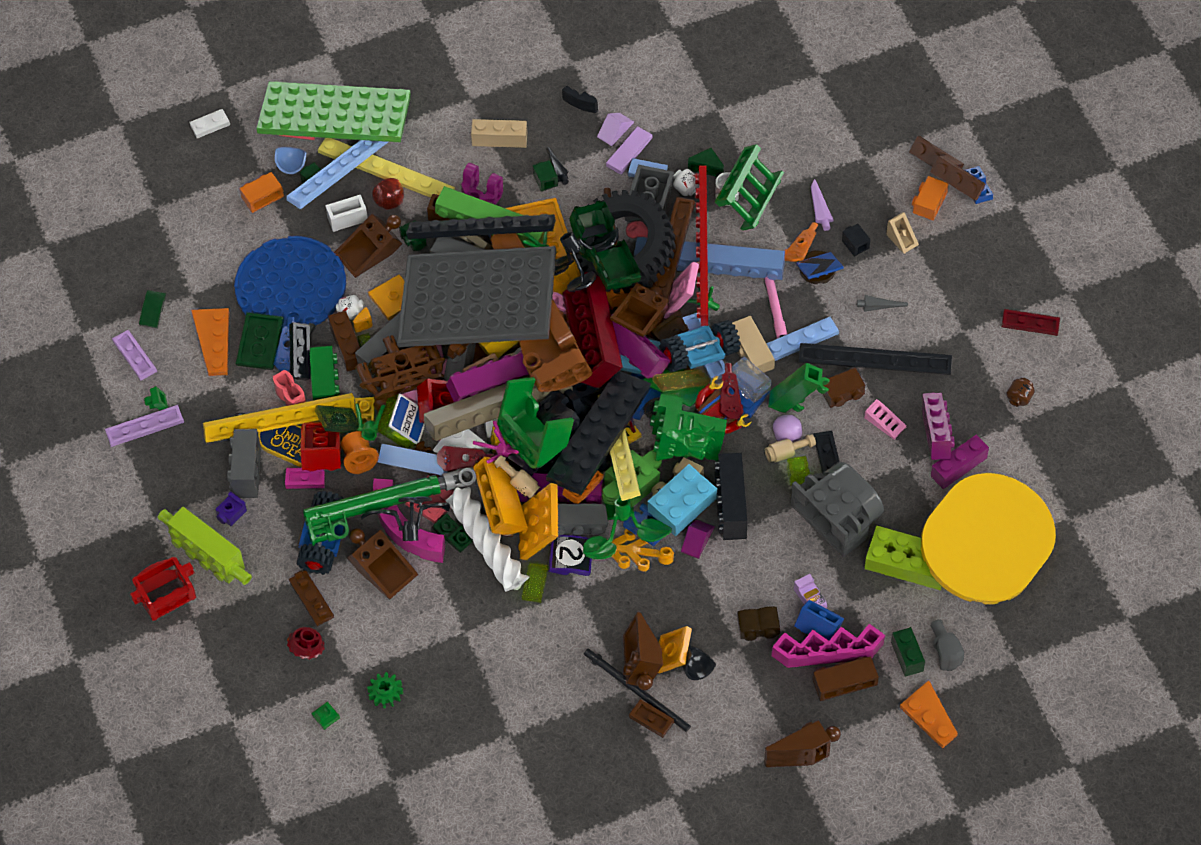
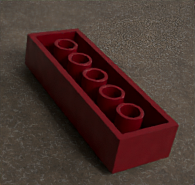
(593, 331)

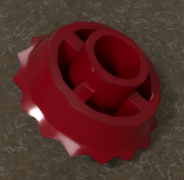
(305, 643)

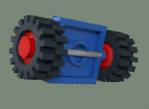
(321, 556)

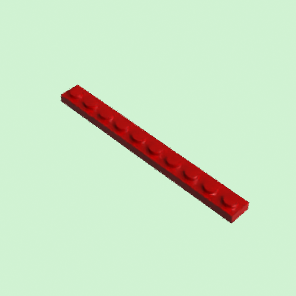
(701, 252)

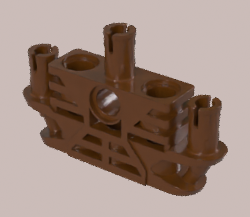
(392, 376)

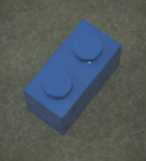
(818, 619)

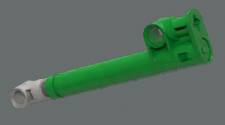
(326, 516)

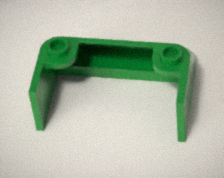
(525, 431)

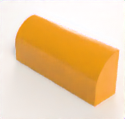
(499, 499)

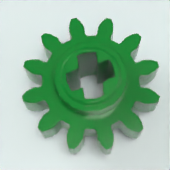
(378, 693)

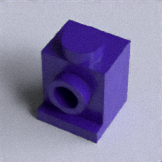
(231, 515)

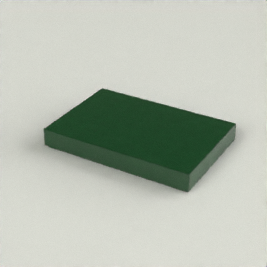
(259, 341)

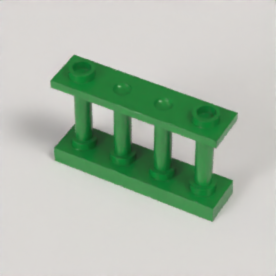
(735, 184)

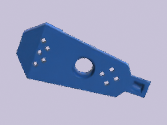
(283, 352)

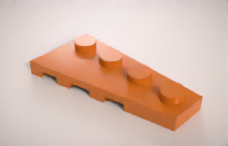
(213, 334)

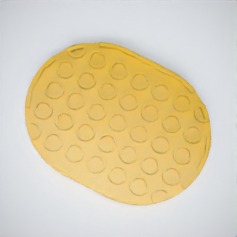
(988, 538)

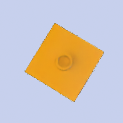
(389, 296)
(674, 648)

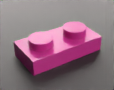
(301, 478)

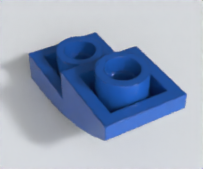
(986, 194)

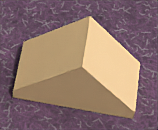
(901, 233)

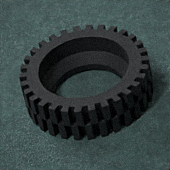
(660, 238)

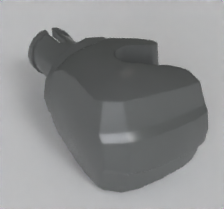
(948, 647)

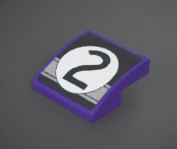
(568, 556)

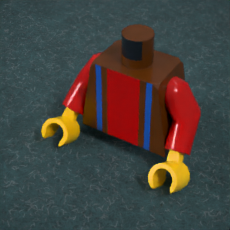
(708, 404)

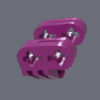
(471, 181)

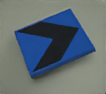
(819, 265)

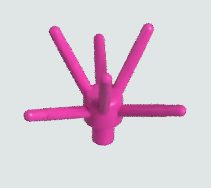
(502, 449)

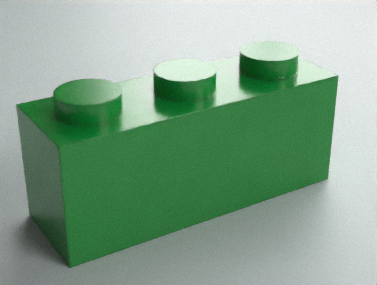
(324, 372)

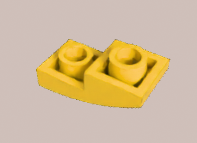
(366, 408)

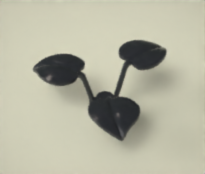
(572, 246)
(411, 527)

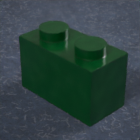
(908, 651)

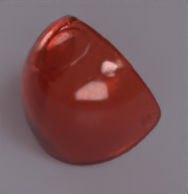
(388, 194)

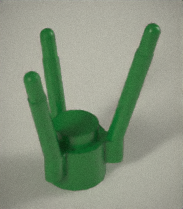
(370, 428)

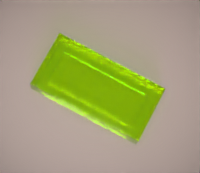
(535, 585)

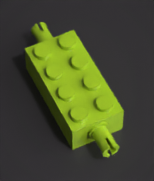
(205, 545)

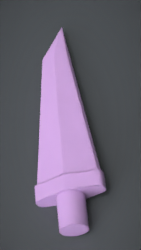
(822, 213)

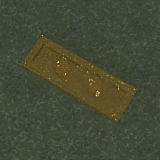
(681, 380)

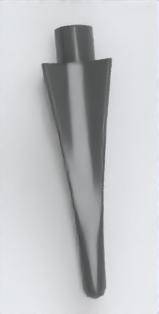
(872, 303)

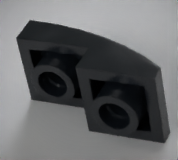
(584, 101)

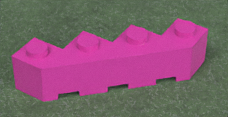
(818, 650)

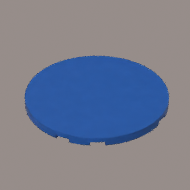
(291, 280)

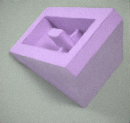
(614, 127)

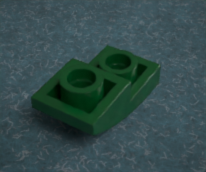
(152, 309)
(452, 532)

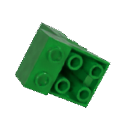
(685, 432)

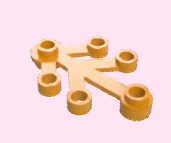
(634, 549)

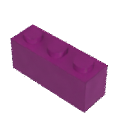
(962, 461)

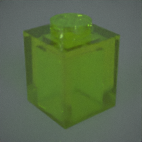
(797, 469)

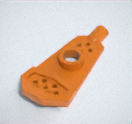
(797, 250)

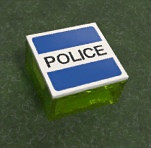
(401, 421)

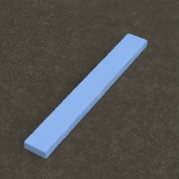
(333, 172)

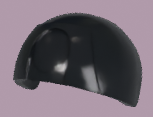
(698, 664)

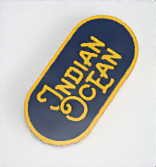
(283, 443)

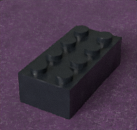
(731, 496)

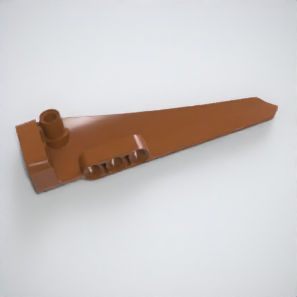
(557, 358)

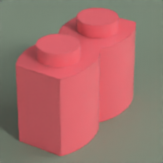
(287, 389)

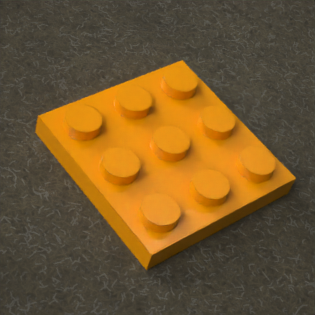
(542, 521)

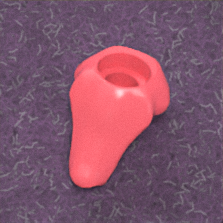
(636, 229)

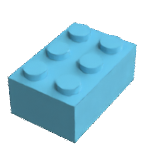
(682, 499)

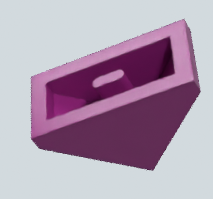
(696, 538)

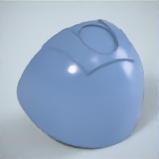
(290, 159)

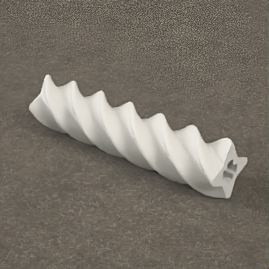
(487, 543)

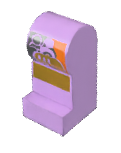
(807, 590)

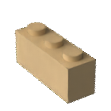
(499, 133)
(753, 345)

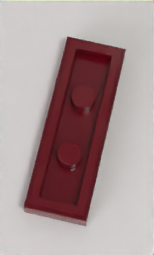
(1030, 322)

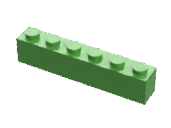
(461, 206)

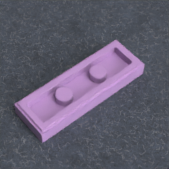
(629, 149)
(134, 355)

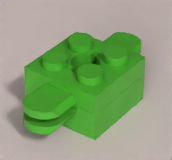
(646, 475)

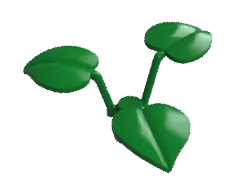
(649, 530)

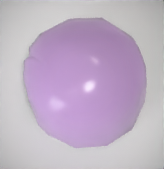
(787, 428)

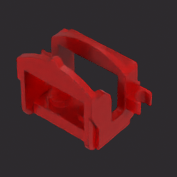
(155, 577)

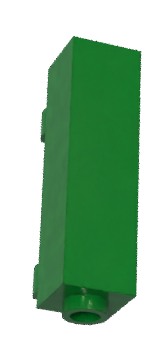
(796, 388)

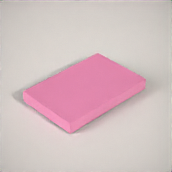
(682, 289)

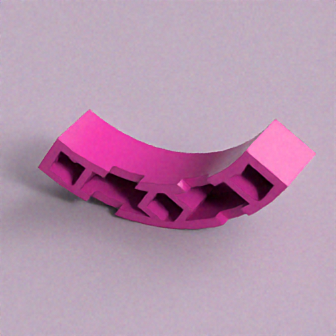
(429, 546)

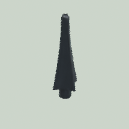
(560, 170)

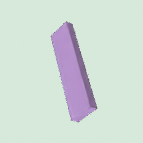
(144, 425)

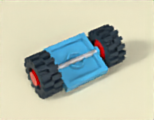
(701, 346)

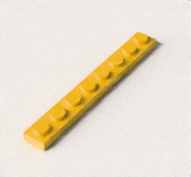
(273, 418)

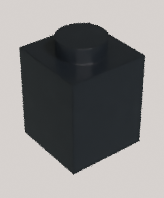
(855, 239)

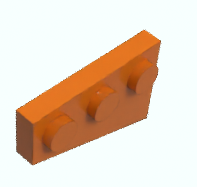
(930, 714)

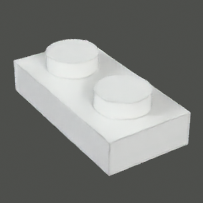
(209, 123)

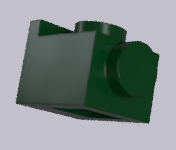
(415, 244)

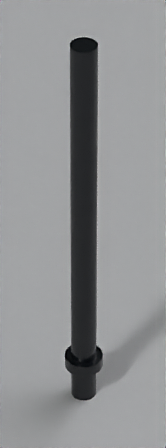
(597, 660)

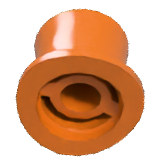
(358, 453)

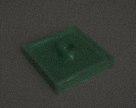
(337, 419)

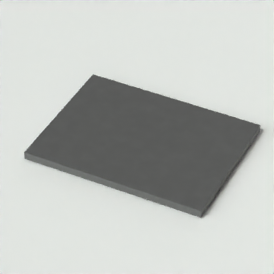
(477, 296)

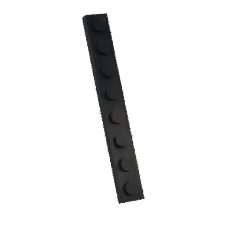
(481, 226)
(875, 358)

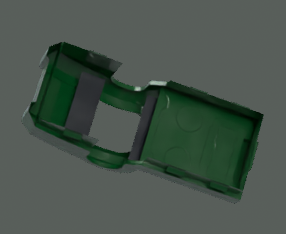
(614, 265)

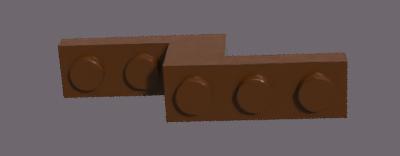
(947, 168)

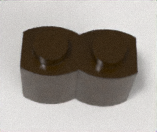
(758, 623)

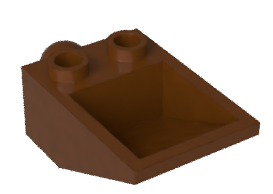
(363, 246)
(641, 309)
(385, 564)
(641, 654)
(802, 747)

